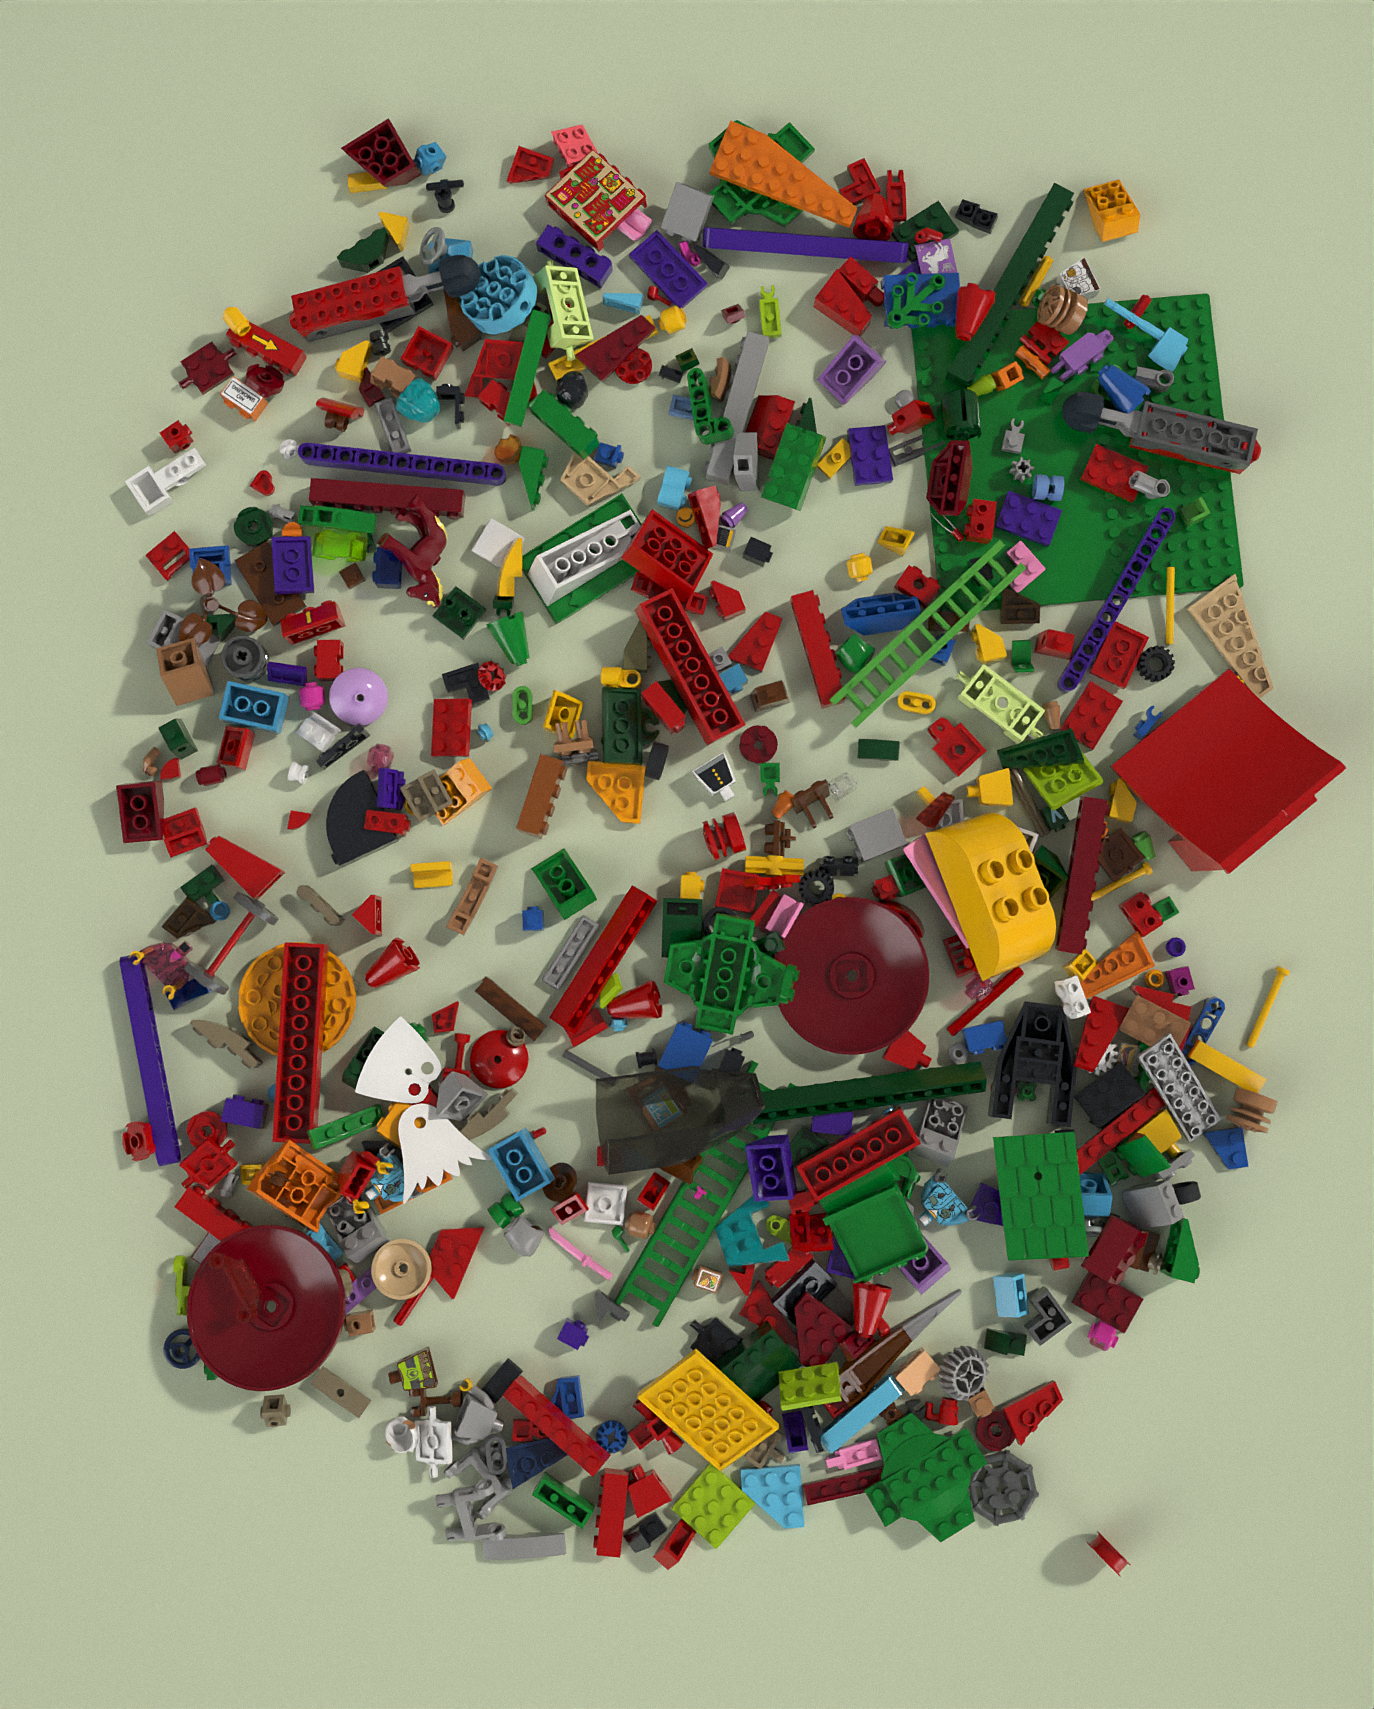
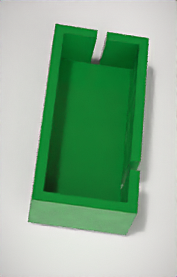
(793, 467)

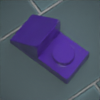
(795, 1431)

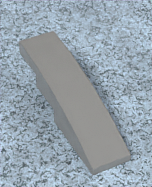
(525, 1546)

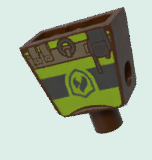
(415, 1371)

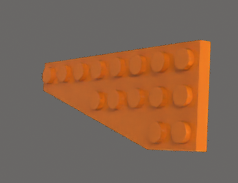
(764, 167)

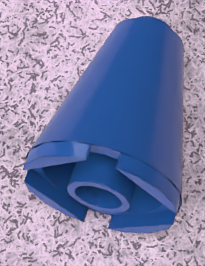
(1121, 388)

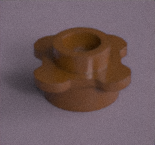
(279, 1178)
(891, 1418)

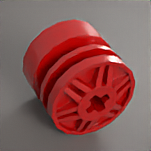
(724, 836)

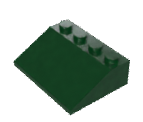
(757, 1361)

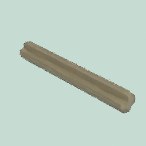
(1028, 802)

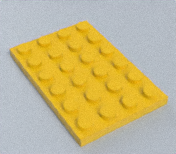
(707, 1410)

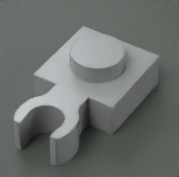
(1013, 439)

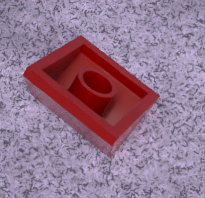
(235, 747)
(370, 914)

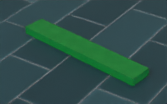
(527, 368)

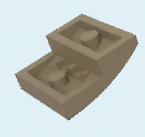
(426, 795)

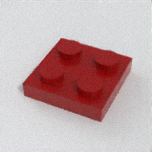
(733, 892)

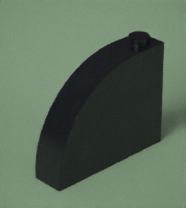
(347, 819)

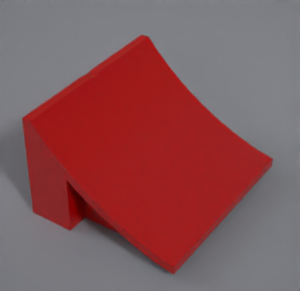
(1225, 774)

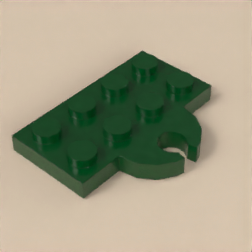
(625, 726)

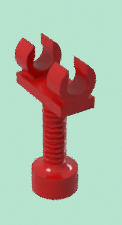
(461, 1040)

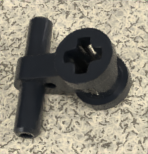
(443, 193)

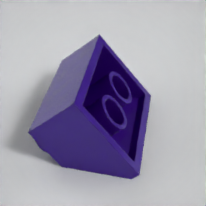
(771, 1168)

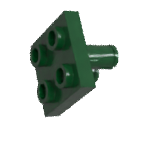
(459, 612)

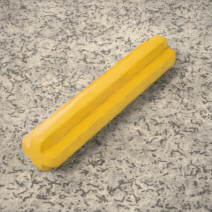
(1036, 281)

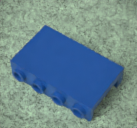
(946, 296)

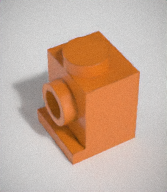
(1007, 376)

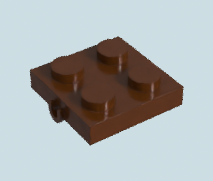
(1118, 855)

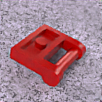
(166, 552)

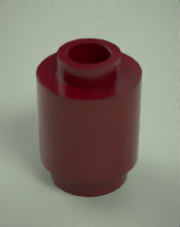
(211, 775)

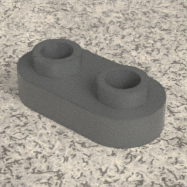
(496, 1452)

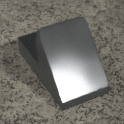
(606, 1303)

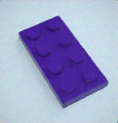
(668, 270)

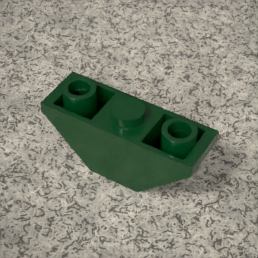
(366, 253)

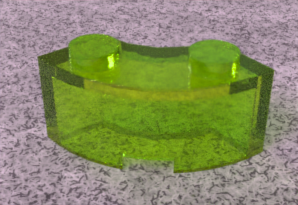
(332, 545)

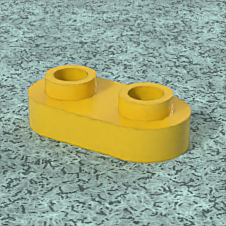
(916, 701)

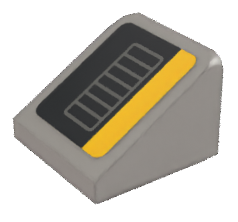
(725, 537)

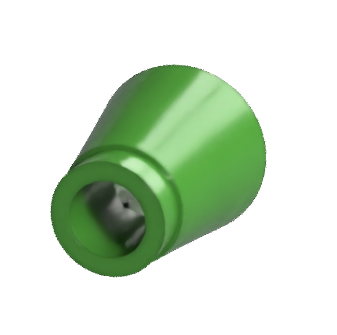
(1144, 844)

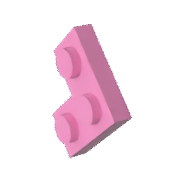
(1021, 554)

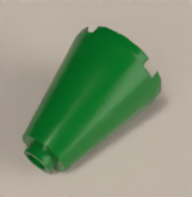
(511, 637)

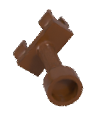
(455, 1399)

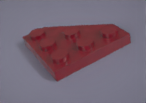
(817, 1330)

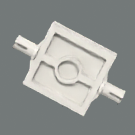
(433, 1441)

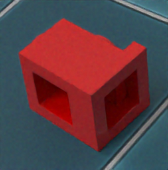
(802, 1201)

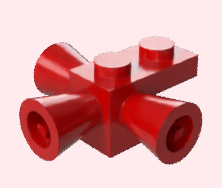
(653, 1428)

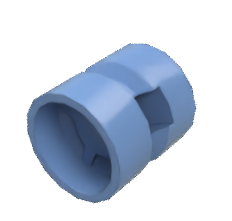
(1041, 487)

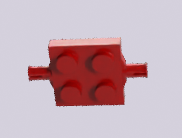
(208, 1163)

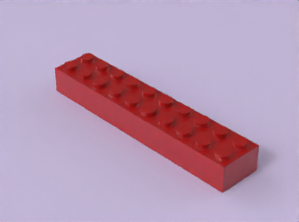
(300, 1041)

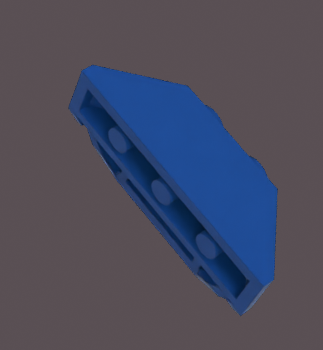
(881, 613)

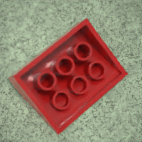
(667, 555)

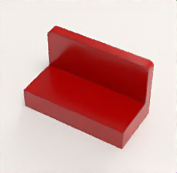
(765, 910)
(591, 1026)

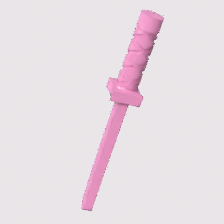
(585, 1259)

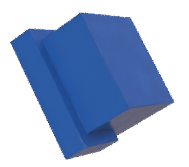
(217, 555)

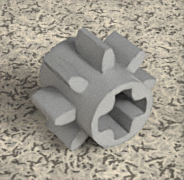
(1025, 466)

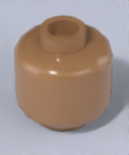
(640, 1224)

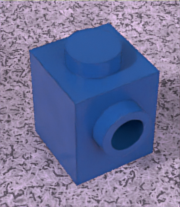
(944, 653)
(533, 919)

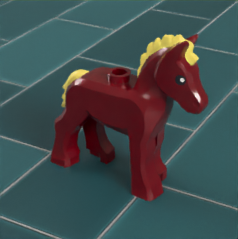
(423, 554)

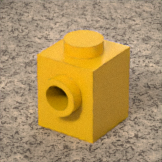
(691, 886)

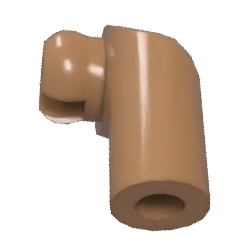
(148, 761)

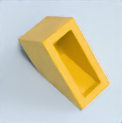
(353, 361)

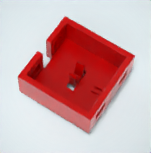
(430, 345)

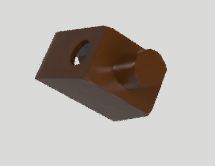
(769, 696)

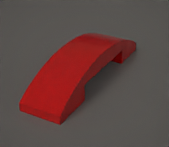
(646, 587)

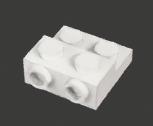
(1072, 997)

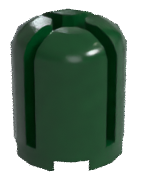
(960, 415)

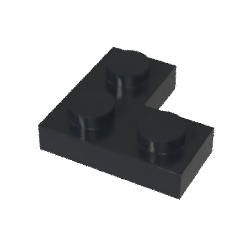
(466, 678)

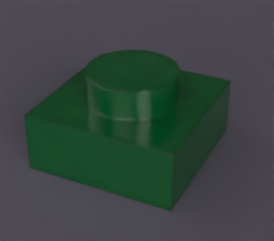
(687, 360)

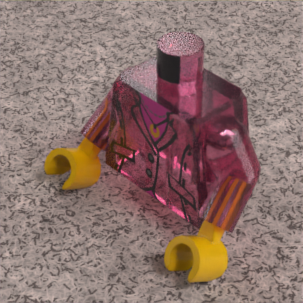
(166, 963)

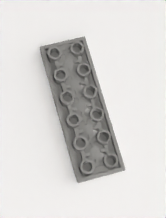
(1178, 1087)

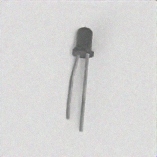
(746, 1036)

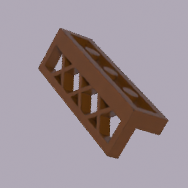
(510, 1008)

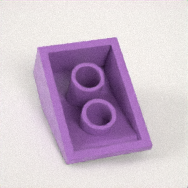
(851, 369)
(927, 1270)

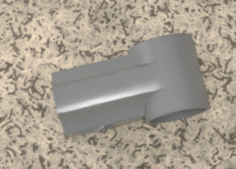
(1151, 378)
(1148, 485)

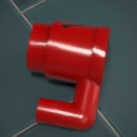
(947, 1412)

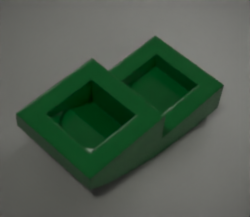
(878, 749)

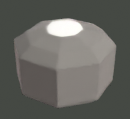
(903, 398)

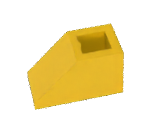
(989, 645)
(1121, 803)

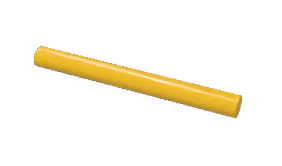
(1170, 605)

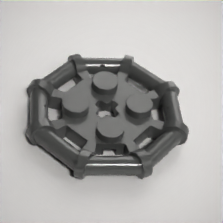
(1011, 1493)

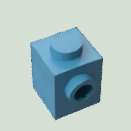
(734, 679)

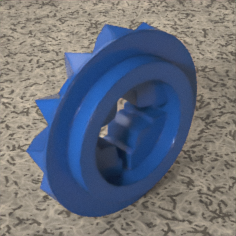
(620, 1433)

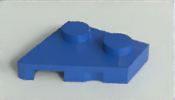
(1229, 1146)
(569, 1396)

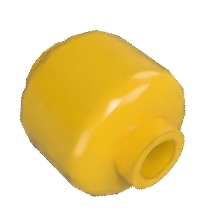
(672, 319)
(859, 567)

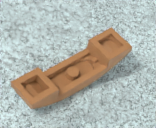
(472, 897)

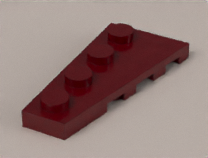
(612, 350)

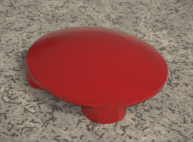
(635, 367)

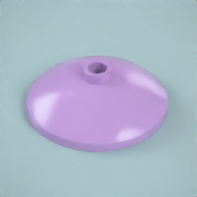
(344, 696)

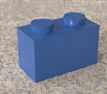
(984, 1036)

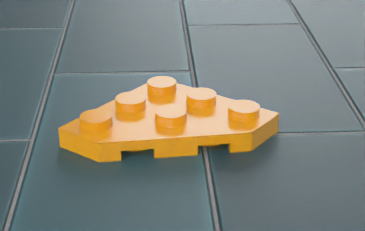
(619, 788)

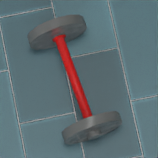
(206, 976)

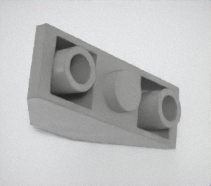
(746, 461)

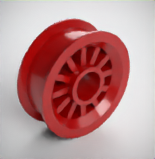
(1108, 1553)

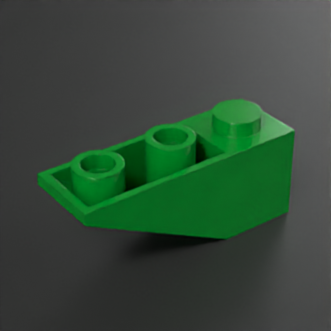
(531, 465)

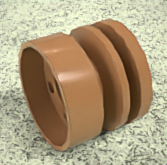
(1062, 309)
(1251, 1110)

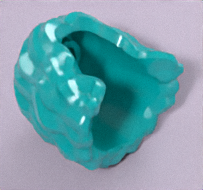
(418, 402)

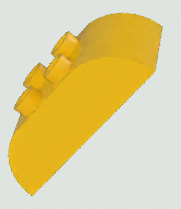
(995, 892)

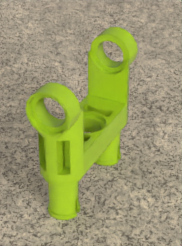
(182, 1288)

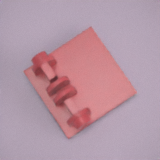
(573, 144)

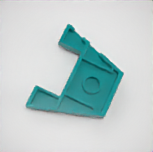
(741, 1239)

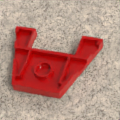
(496, 360)

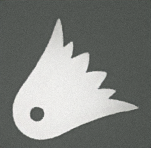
(432, 1148)

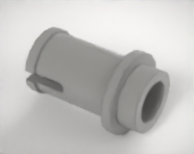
(281, 513)
(229, 1185)

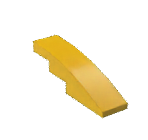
(1226, 1067)

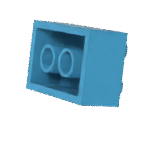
(254, 707)
(521, 1164)

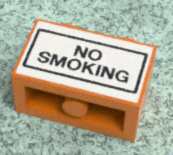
(244, 399)

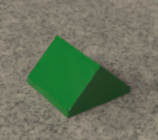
(904, 875)

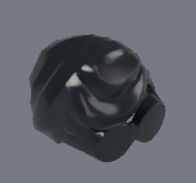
(572, 390)

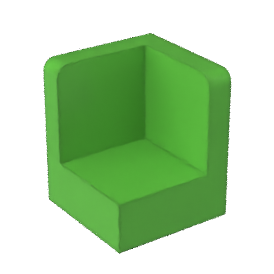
(1194, 512)

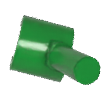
(617, 1232)

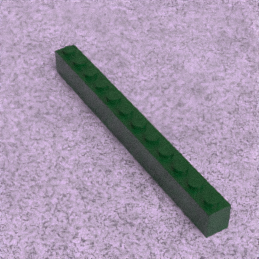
(1011, 282)
(872, 1092)

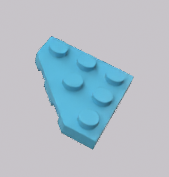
(776, 1492)

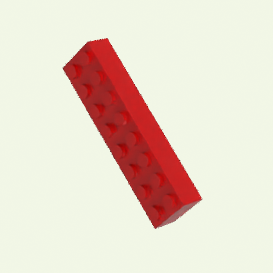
(689, 666)

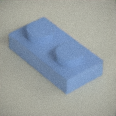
(682, 408)

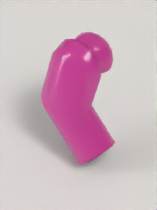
(690, 256)

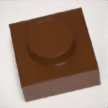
(352, 575)

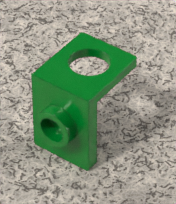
(1021, 656)

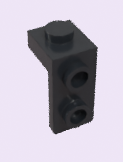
(451, 392)

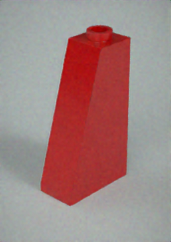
(247, 869)

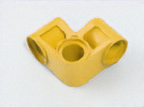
(619, 678)

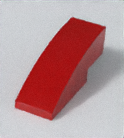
(1163, 1000)

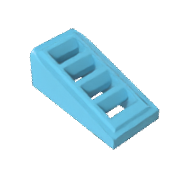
(624, 301)

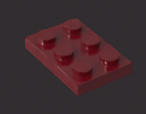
(1107, 1301)

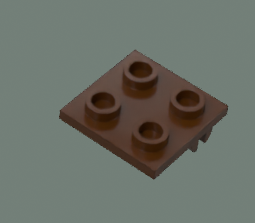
(818, 791)

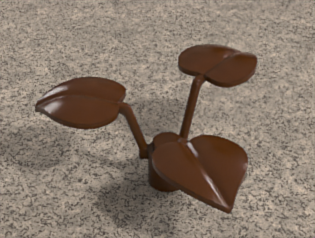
(207, 579)

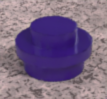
(1175, 947)

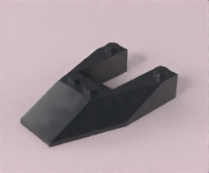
(1037, 1052)

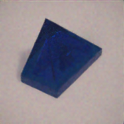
(189, 992)

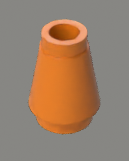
(783, 804)

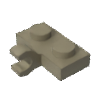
(766, 1448)

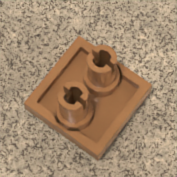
(581, 743)

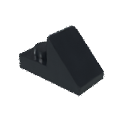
(645, 1532)

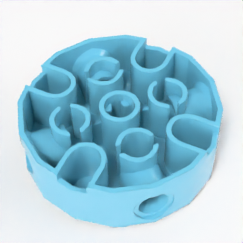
(501, 297)

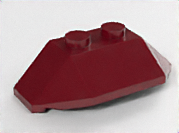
(950, 479)

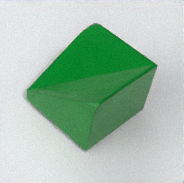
(1051, 390)

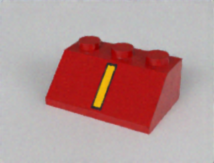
(312, 622)

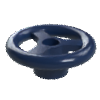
(176, 1350)

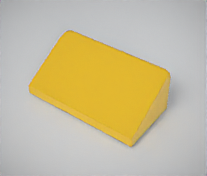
(363, 182)

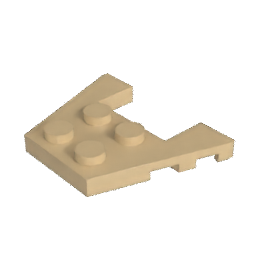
(592, 482)

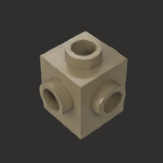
(275, 1410)

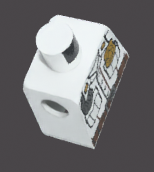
(1079, 279)

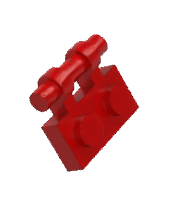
(1048, 338)

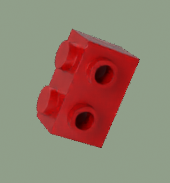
(981, 521)
(1141, 913)

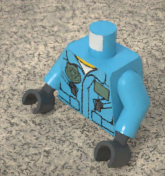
(390, 1185)
(943, 1203)

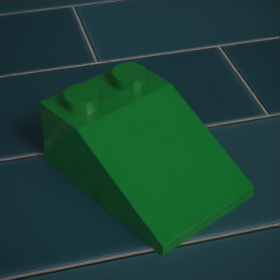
(564, 884)
(1141, 1155)
(1180, 1253)

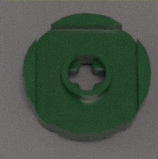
(243, 522)

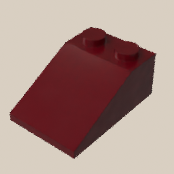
(141, 811)

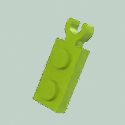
(770, 314)

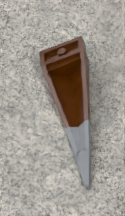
(863, 1372)

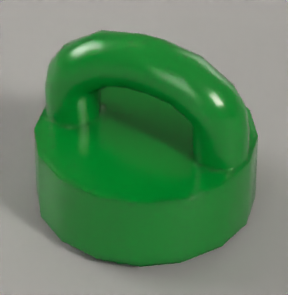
(1039, 293)

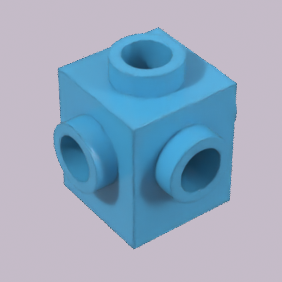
(429, 158)

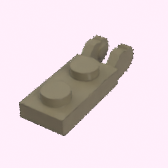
(332, 917)

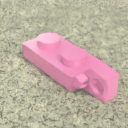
(855, 1454)

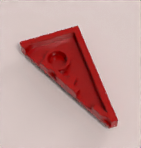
(760, 1309)

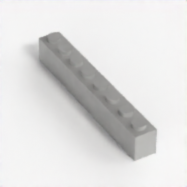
(738, 404)

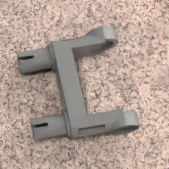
(477, 1458)
(462, 1500)

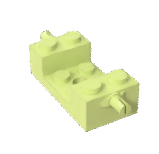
(571, 325)
(983, 692)

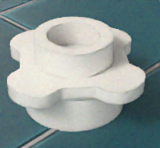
(289, 448)

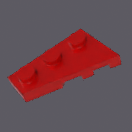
(757, 643)
(1031, 1409)

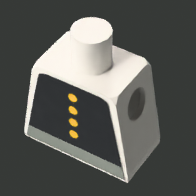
(716, 777)

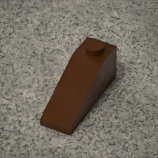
(462, 329)

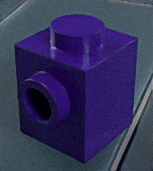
(573, 1333)

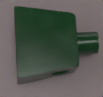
(177, 736)

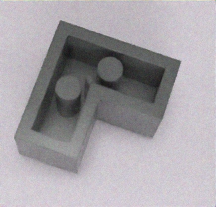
(1050, 1317)

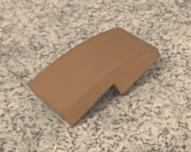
(721, 381)

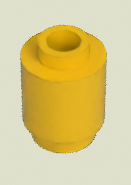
(236, 321)

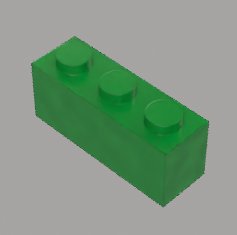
(563, 1500)

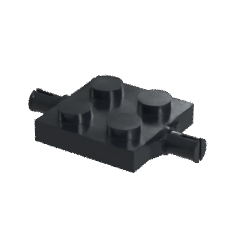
(714, 1339)
(813, 1427)

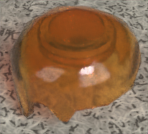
(508, 450)

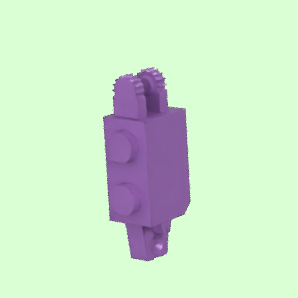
(1082, 353)

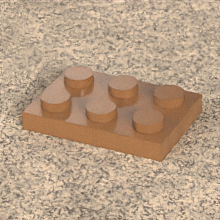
(1151, 1022)

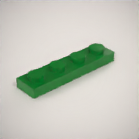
(345, 1126)

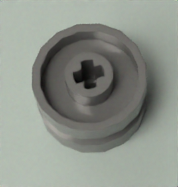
(237, 650)

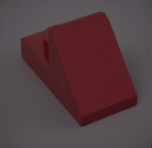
(855, 1345)

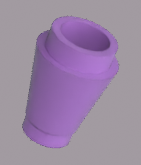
(732, 516)

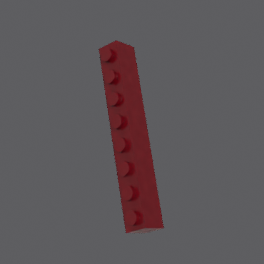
(385, 497)
(1081, 875)

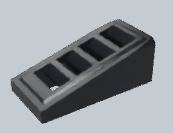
(716, 265)

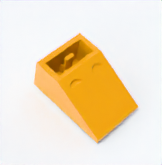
(1112, 210)
(464, 786)

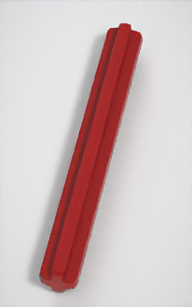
(979, 1006)

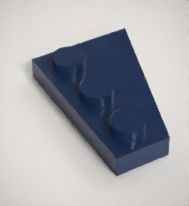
(531, 1459)

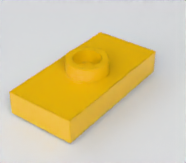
(835, 459)

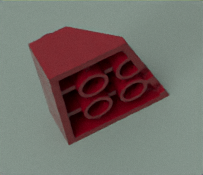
(383, 155)

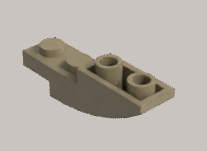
(222, 1035)
(479, 1124)

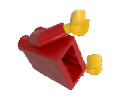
(356, 1175)

